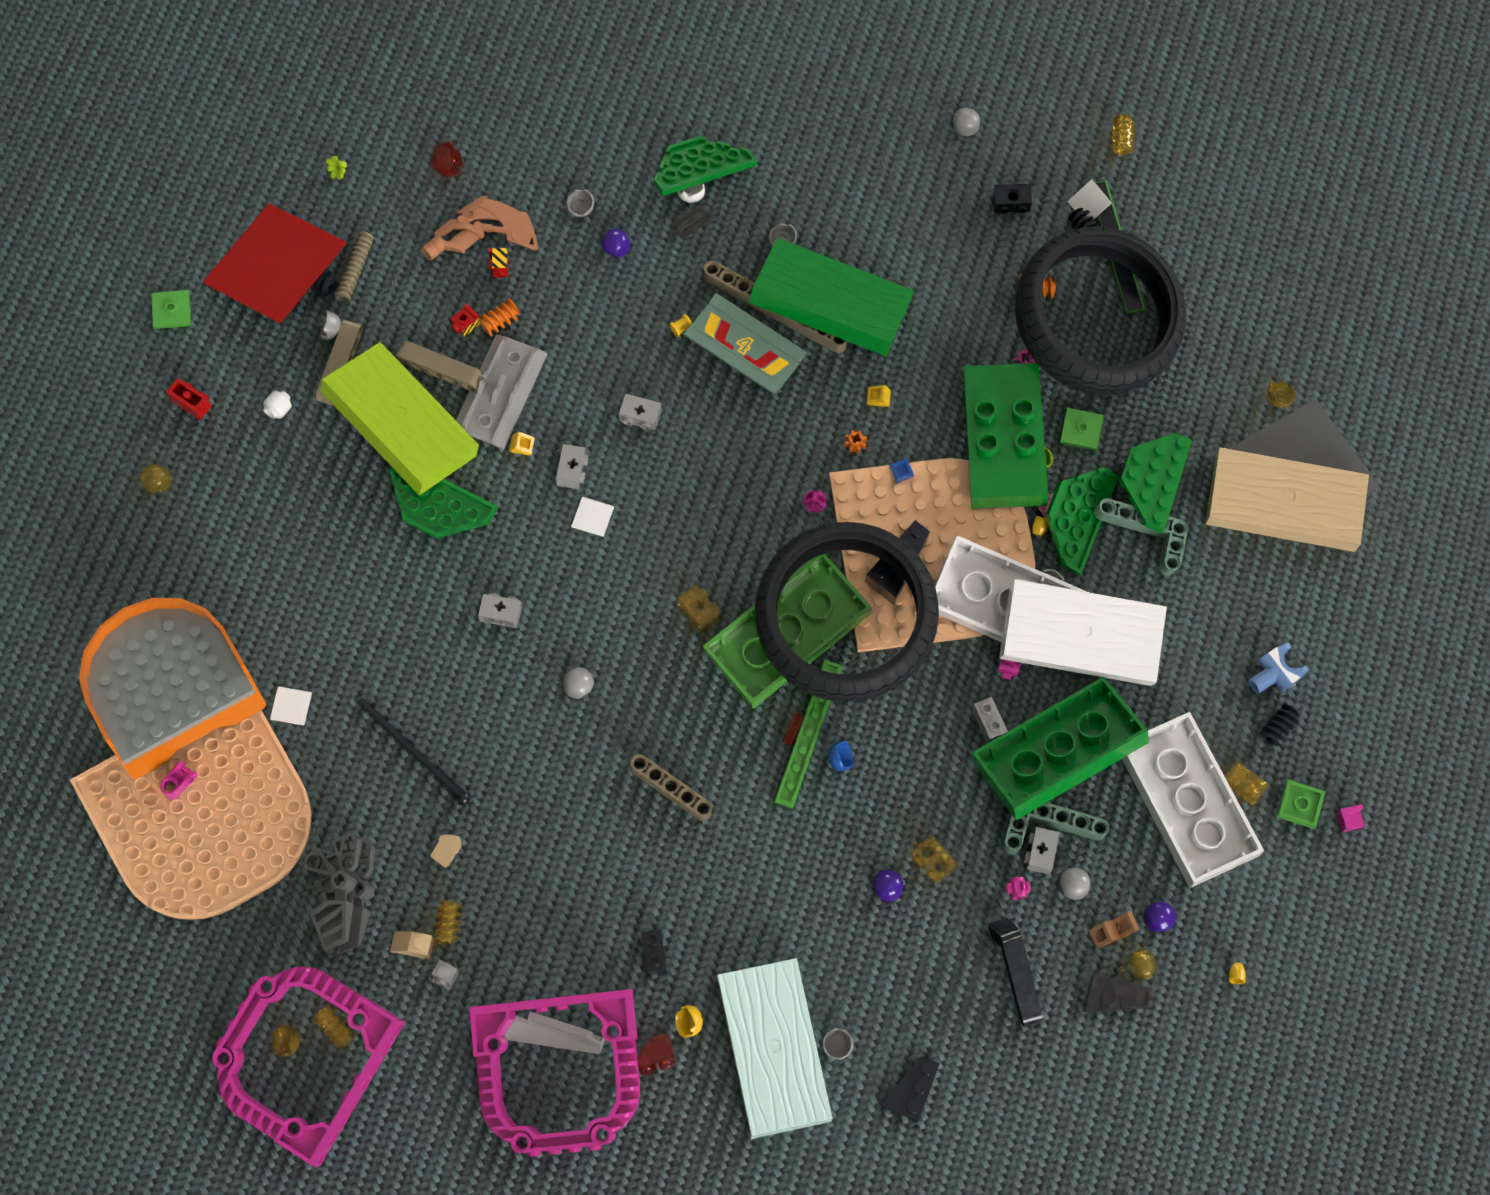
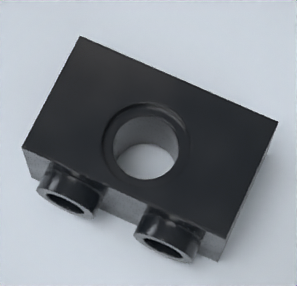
(1019, 192)
(654, 952)

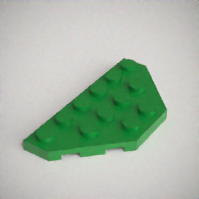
(699, 162)
(1153, 476)
(442, 508)
(1073, 517)

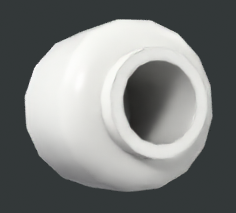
(277, 404)

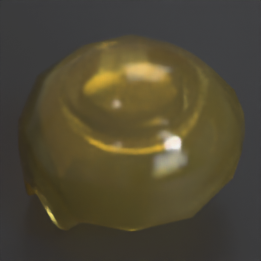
(1280, 394)
(156, 478)
(285, 1041)

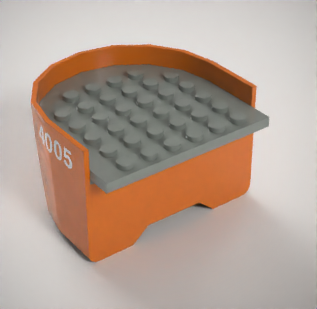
(163, 680)

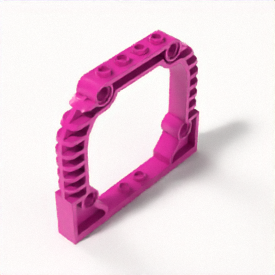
(492, 1023)
(378, 1031)

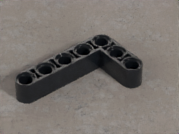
(1010, 941)

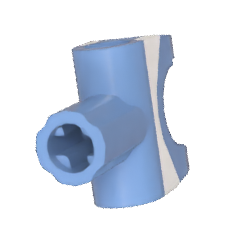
(1276, 671)

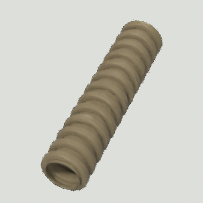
(354, 266)

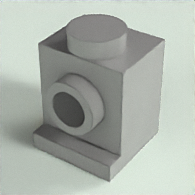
(444, 975)

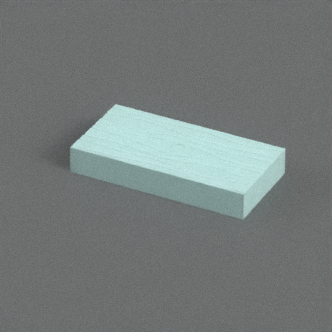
(774, 1048)

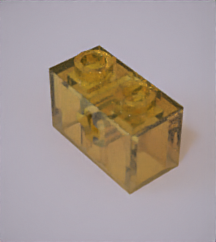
(700, 618)

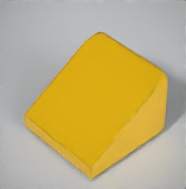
(879, 396)
(521, 443)

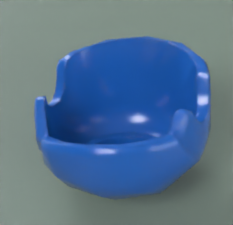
(840, 756)

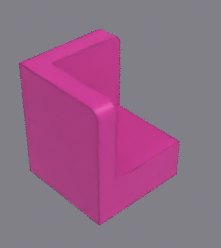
(1350, 818)

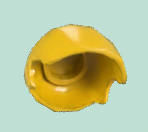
(688, 1021)

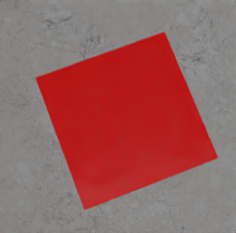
(274, 262)

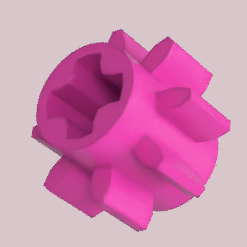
(1024, 354)
(814, 501)
(1009, 668)
(1018, 888)

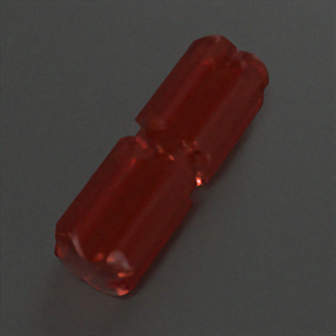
(791, 732)

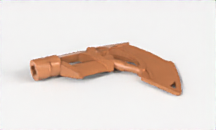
(515, 225)

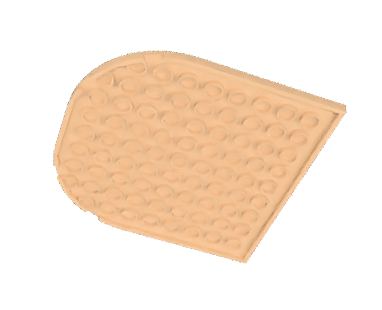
(942, 504)
(220, 838)

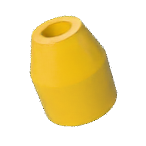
(1039, 526)
(1237, 974)

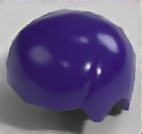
(616, 242)
(888, 885)
(1159, 916)

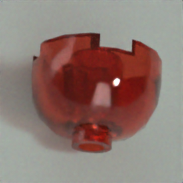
(447, 160)

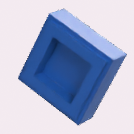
(901, 470)

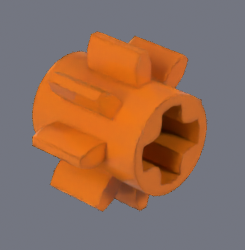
(855, 436)

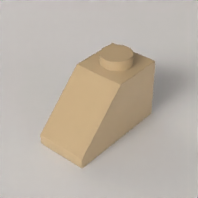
(412, 944)

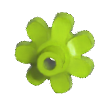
(337, 167)

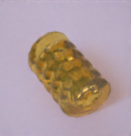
(1123, 135)
(447, 923)
(334, 1027)

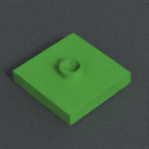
(171, 309)
(1081, 429)
(1301, 804)

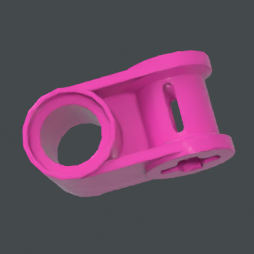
(180, 777)

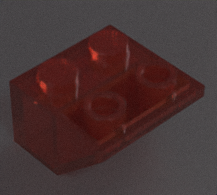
(656, 1054)

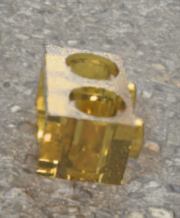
(1245, 783)
(939, 856)

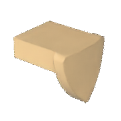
(446, 849)

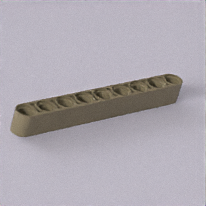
(738, 282)

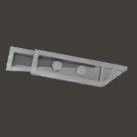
(553, 1033)

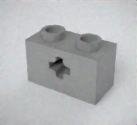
(633, 406)
(572, 456)
(507, 617)
(989, 719)
(1041, 862)

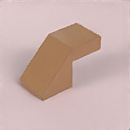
(1114, 930)

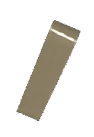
(342, 351)
(439, 366)
(676, 795)

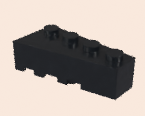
(884, 577)

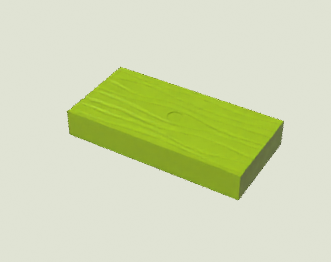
(399, 418)

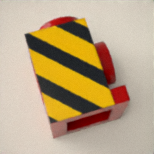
(498, 262)
(468, 325)

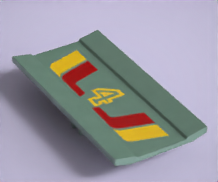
(745, 344)

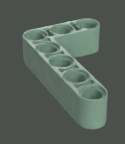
(1131, 522)
(1050, 820)

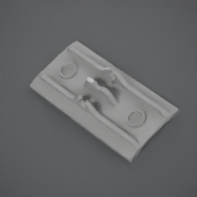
(503, 391)

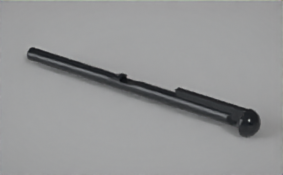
(464, 798)

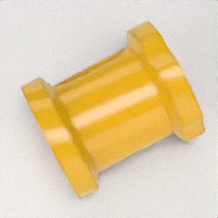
(680, 325)

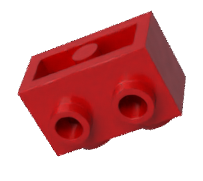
(189, 399)

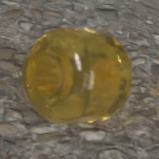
(1143, 964)

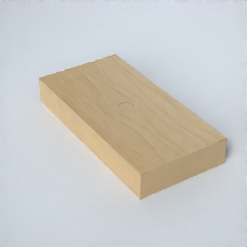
(1287, 499)

